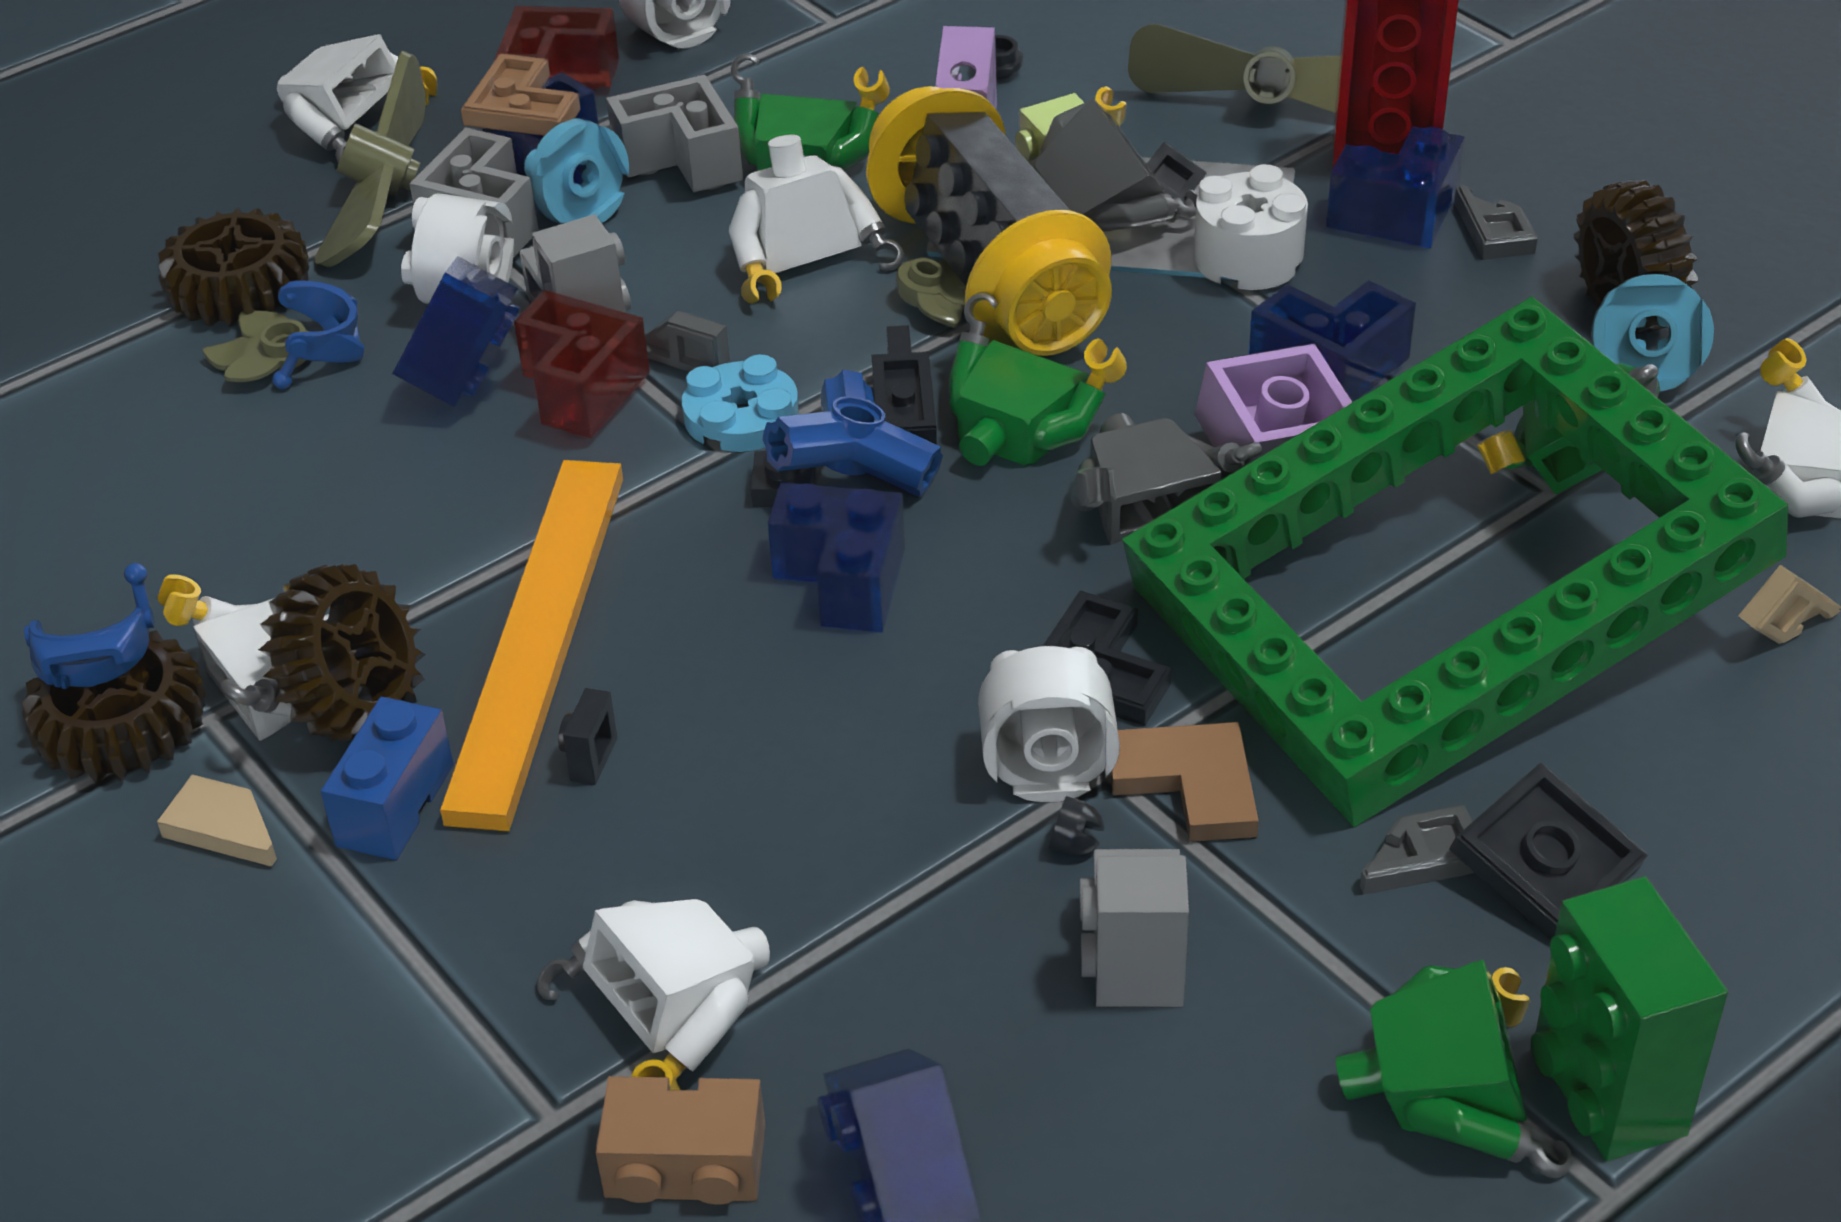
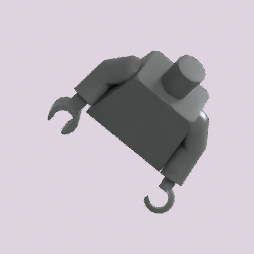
(1148, 470)

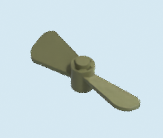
(1182, 62)
(378, 164)

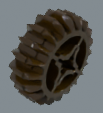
(1629, 234)
(231, 265)
(328, 660)
(119, 721)

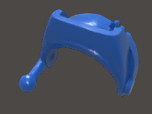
(334, 312)
(112, 648)

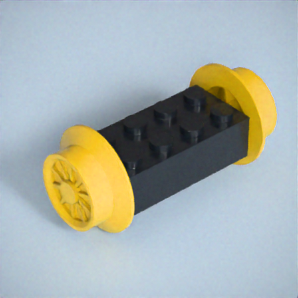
(992, 217)

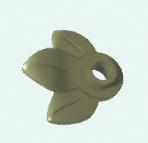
(932, 289)
(258, 350)

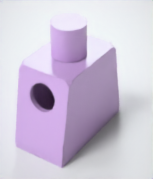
(972, 48)

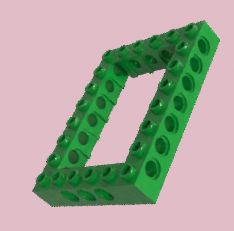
(1364, 755)

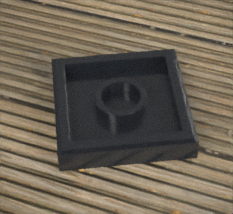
(1545, 848)

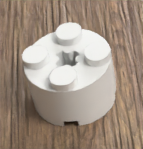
(676, 21)
(452, 228)
(1250, 228)
(1048, 722)

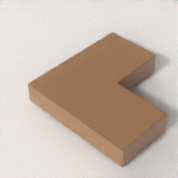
(514, 100)
(1202, 764)

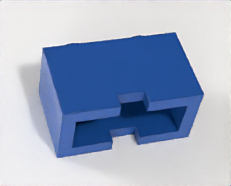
(386, 778)

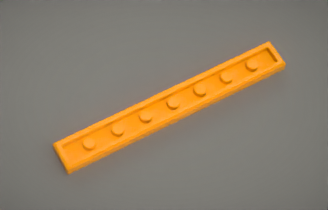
(532, 649)

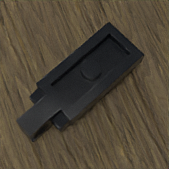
(905, 385)

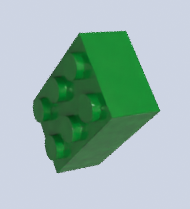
(1627, 1018)

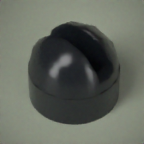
(1070, 826)

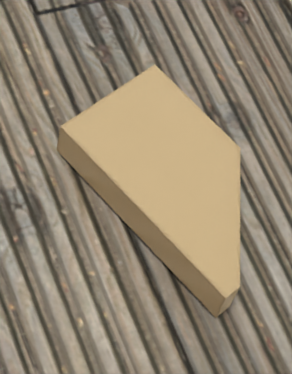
(1784, 605)
(219, 820)

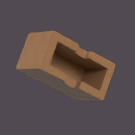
(681, 1140)

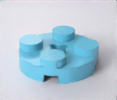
(554, 164)
(1675, 307)
(715, 392)

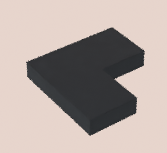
(1104, 629)

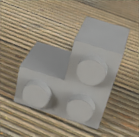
(678, 126)
(483, 169)
(577, 262)
(1138, 926)

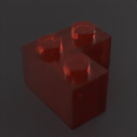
(571, 39)
(580, 360)

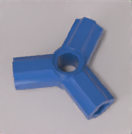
(852, 439)

